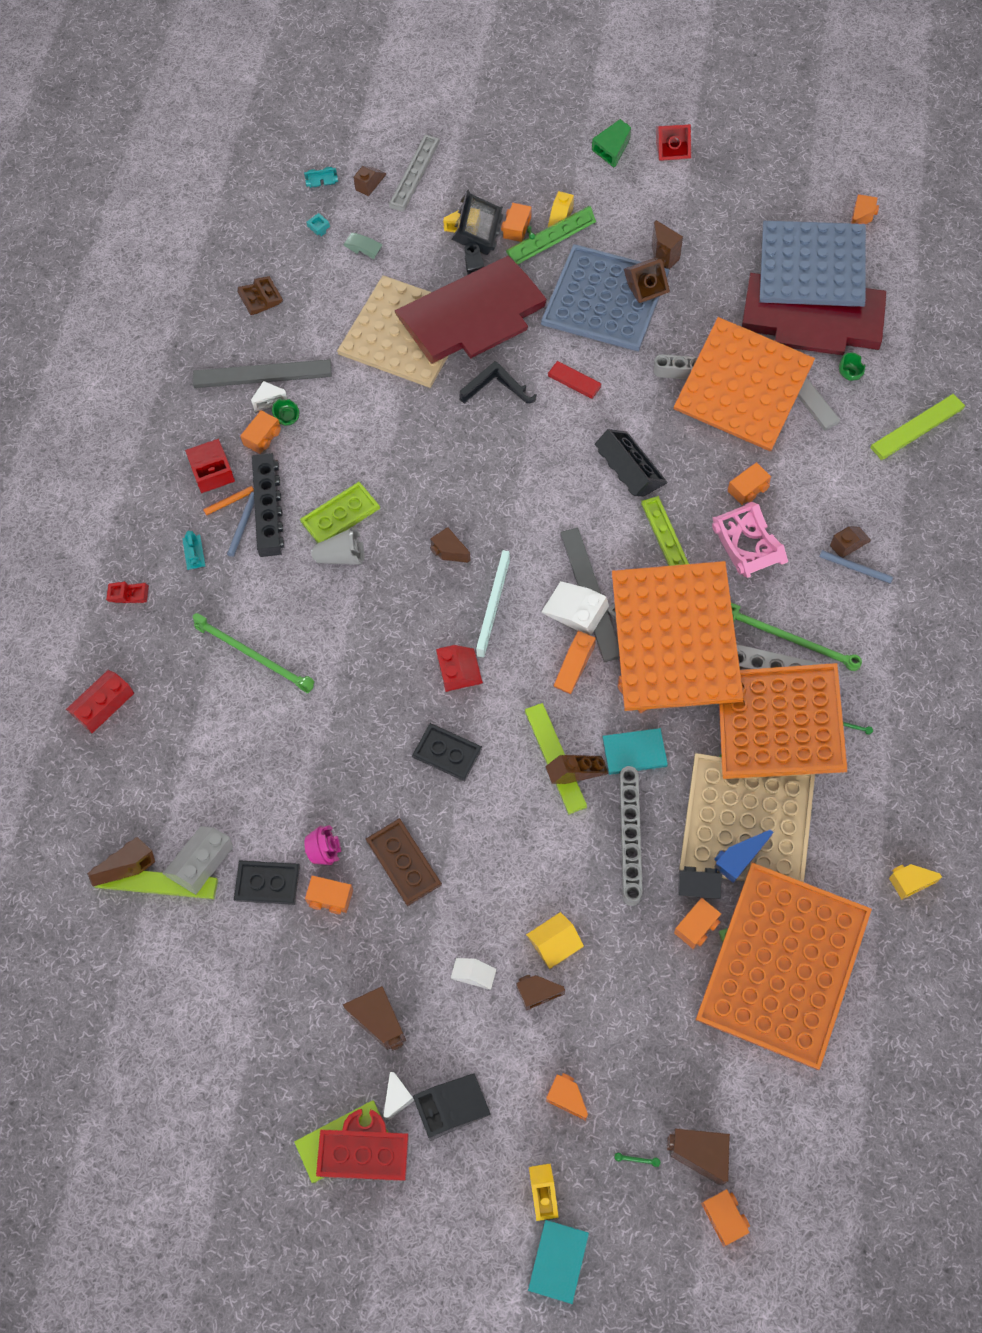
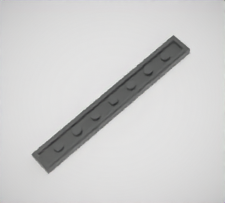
(262, 373)
(586, 578)

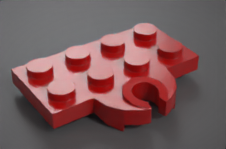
(362, 1151)

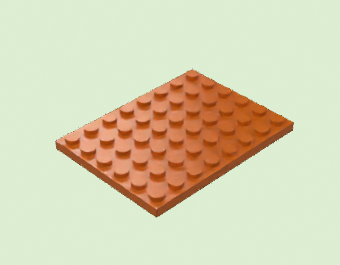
(676, 636)
(784, 966)

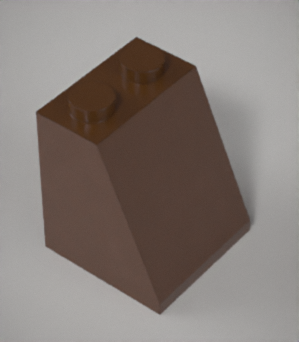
(377, 1018)
(702, 1152)

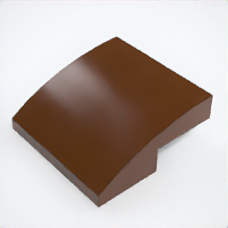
(260, 295)

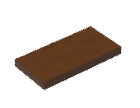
(403, 862)

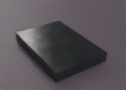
(447, 752)
(266, 882)

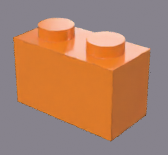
(516, 222)
(260, 432)
(749, 484)
(328, 895)
(698, 923)
(725, 1217)

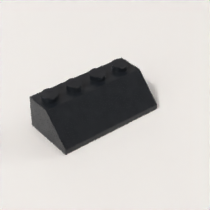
(629, 462)

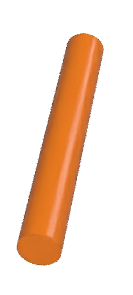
(229, 500)

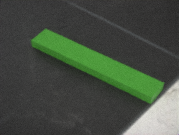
(552, 235)

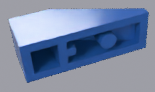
(737, 857)

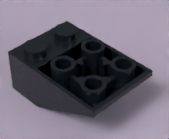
(451, 1106)

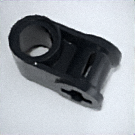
(473, 258)

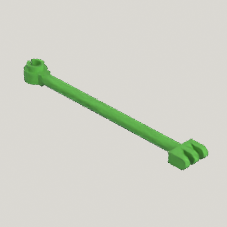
(845, 659)
(304, 683)

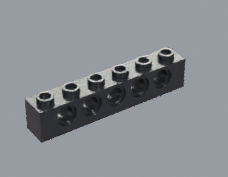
(267, 545)

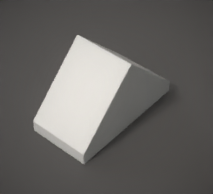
(267, 396)
(473, 972)
(396, 1098)

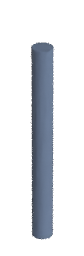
(241, 526)
(855, 566)

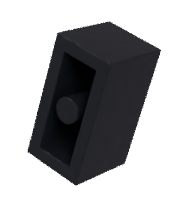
(699, 883)

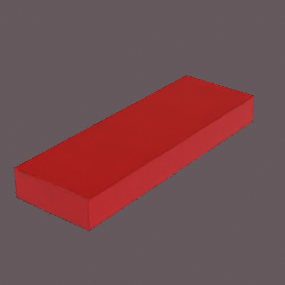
(574, 379)

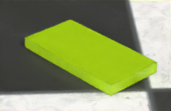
(340, 513)
(309, 1144)

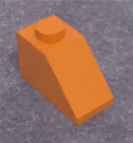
(864, 209)
(566, 1096)

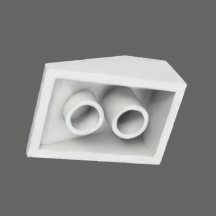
(576, 607)

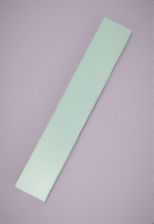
(493, 604)

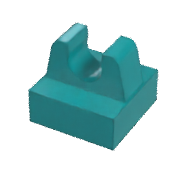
(318, 224)

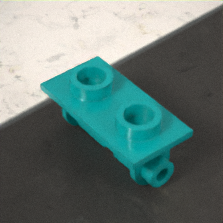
(314, 177)
(193, 551)

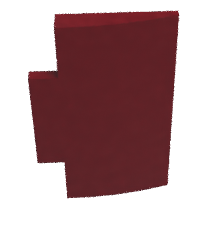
(473, 311)
(817, 326)

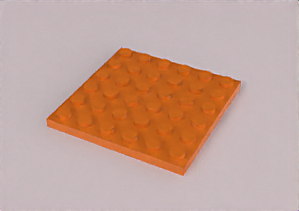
(744, 384)
(784, 724)

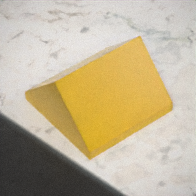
(555, 940)

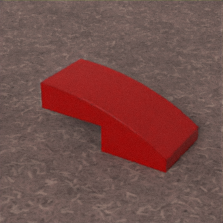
(123, 593)

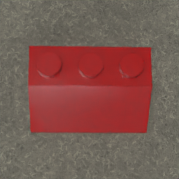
(100, 700)

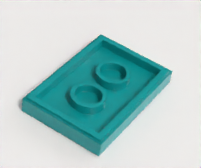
(635, 749)
(558, 1262)

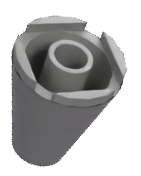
(340, 549)

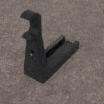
(492, 371)

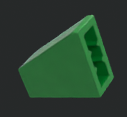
(612, 142)

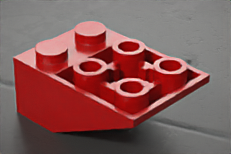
(210, 466)

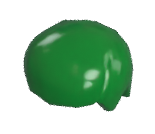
(851, 366)
(286, 412)

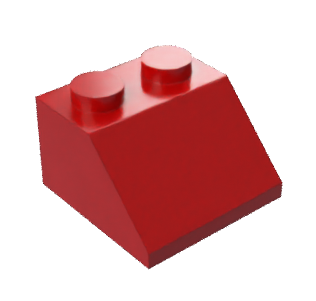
(673, 142)
(458, 667)

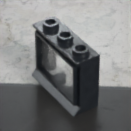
(478, 223)

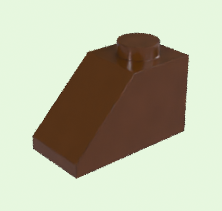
(367, 179)
(849, 540)
(449, 547)
(537, 991)

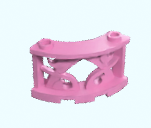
(773, 552)

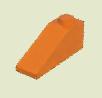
(575, 662)

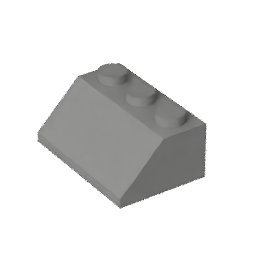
(199, 858)

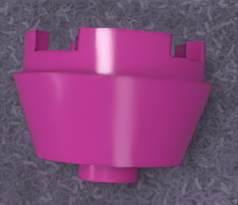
(322, 846)

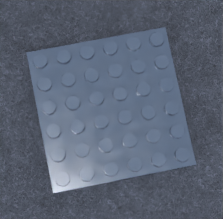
(813, 263)
(597, 301)

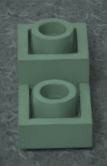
(366, 245)

